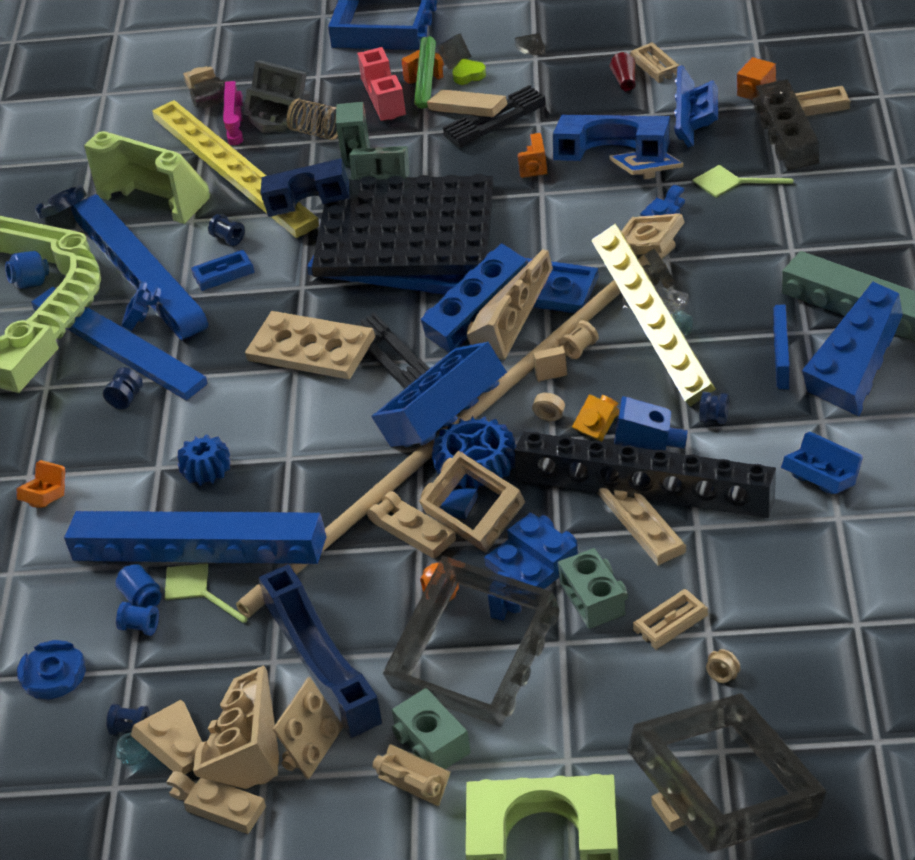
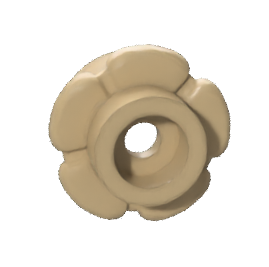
(722, 666)

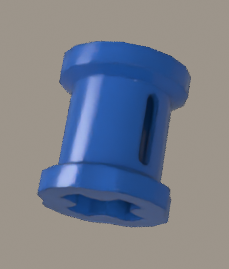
(137, 618)

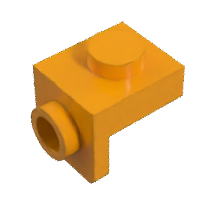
(596, 416)

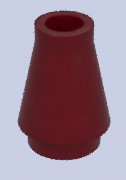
(623, 68)

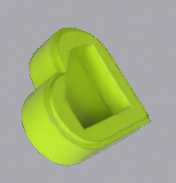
(468, 71)

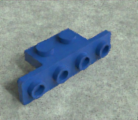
(694, 106)

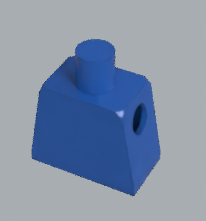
(647, 426)

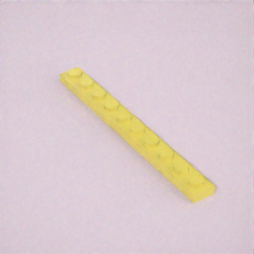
(228, 163)

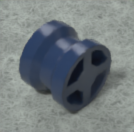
(714, 407)

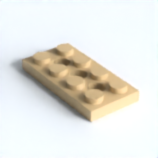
(316, 356)

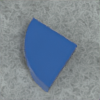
(460, 502)

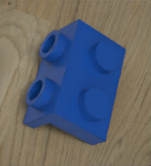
(824, 464)

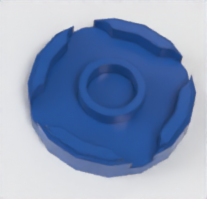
(51, 670)

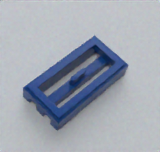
(222, 270)

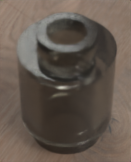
(208, 93)

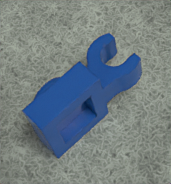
(669, 205)
(137, 307)

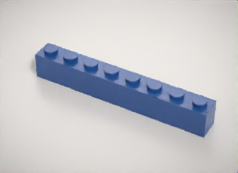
(196, 537)

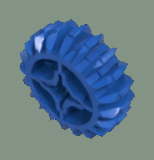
(480, 440)

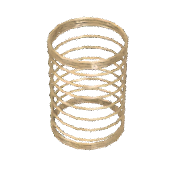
(331, 109)

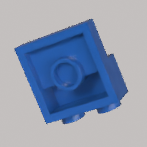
(532, 551)

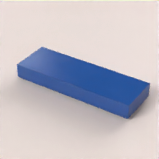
(781, 346)

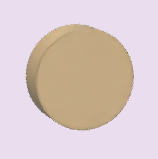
(548, 406)

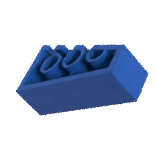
(855, 350)

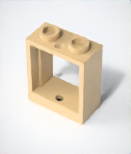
(496, 518)

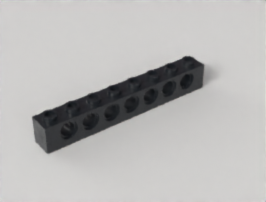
(648, 472)

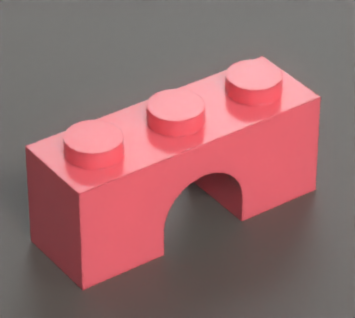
(381, 85)

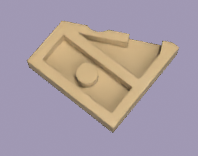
(170, 737)

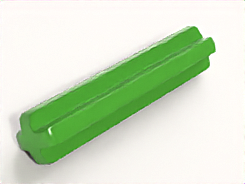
(425, 72)

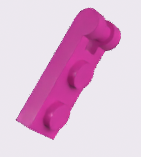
(233, 113)

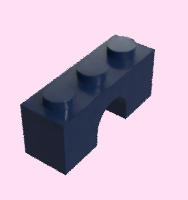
(285, 189)

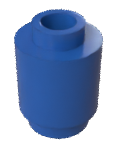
(138, 586)

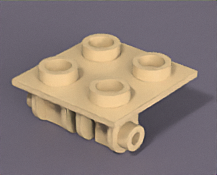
(307, 729)

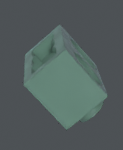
(379, 162)
(592, 588)

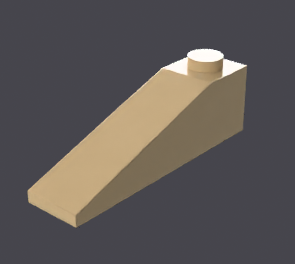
(508, 310)
(241, 741)

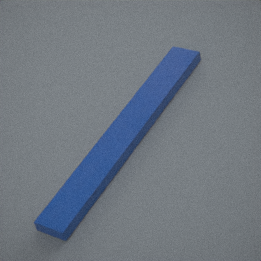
(134, 351)

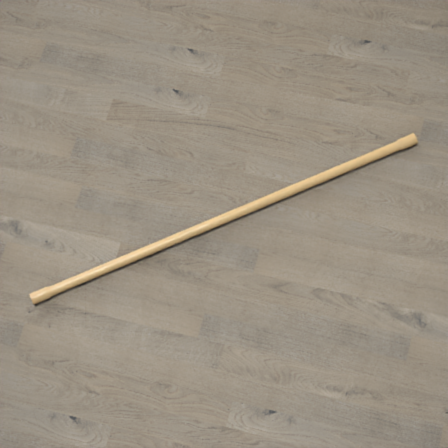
(254, 598)

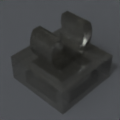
(453, 51)
(657, 270)

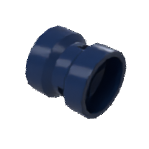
(122, 388)

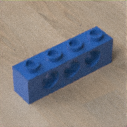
(450, 317)

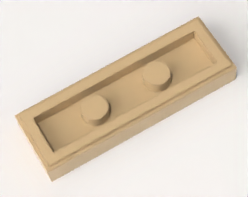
(467, 103)

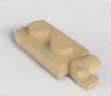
(217, 801)

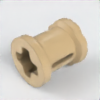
(578, 339)

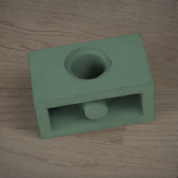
(351, 129)
(430, 730)

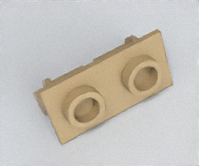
(412, 774)

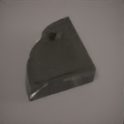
(530, 44)

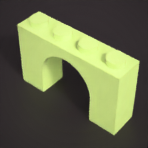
(499, 804)

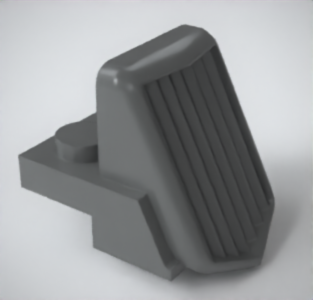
(272, 94)

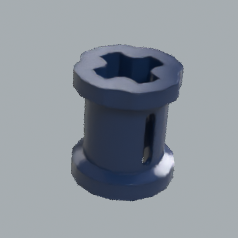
(226, 229)
(117, 715)

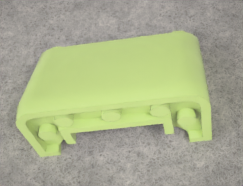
(130, 165)

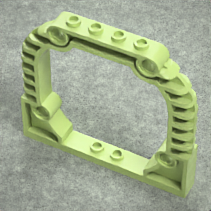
(33, 341)

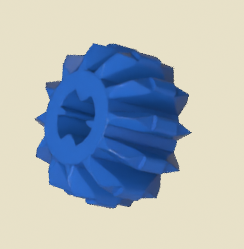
(203, 459)

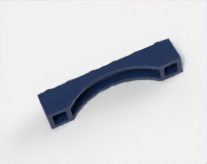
(340, 683)

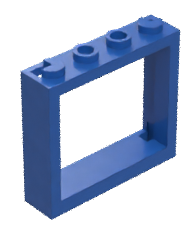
(393, 37)

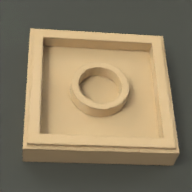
(652, 232)

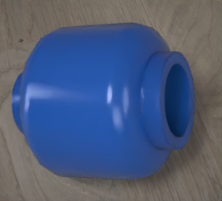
(26, 269)

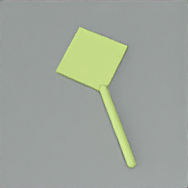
(719, 181)
(191, 582)

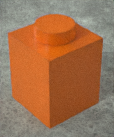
(752, 74)

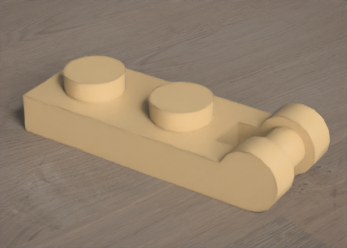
(411, 525)

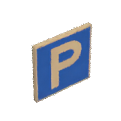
(628, 162)

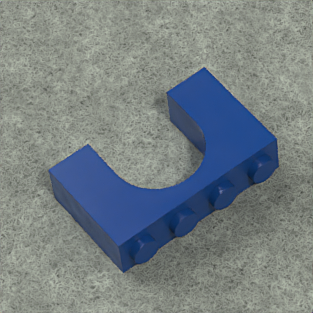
(581, 132)

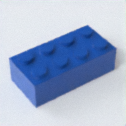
(439, 395)

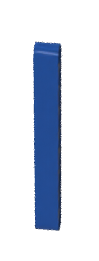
(139, 266)

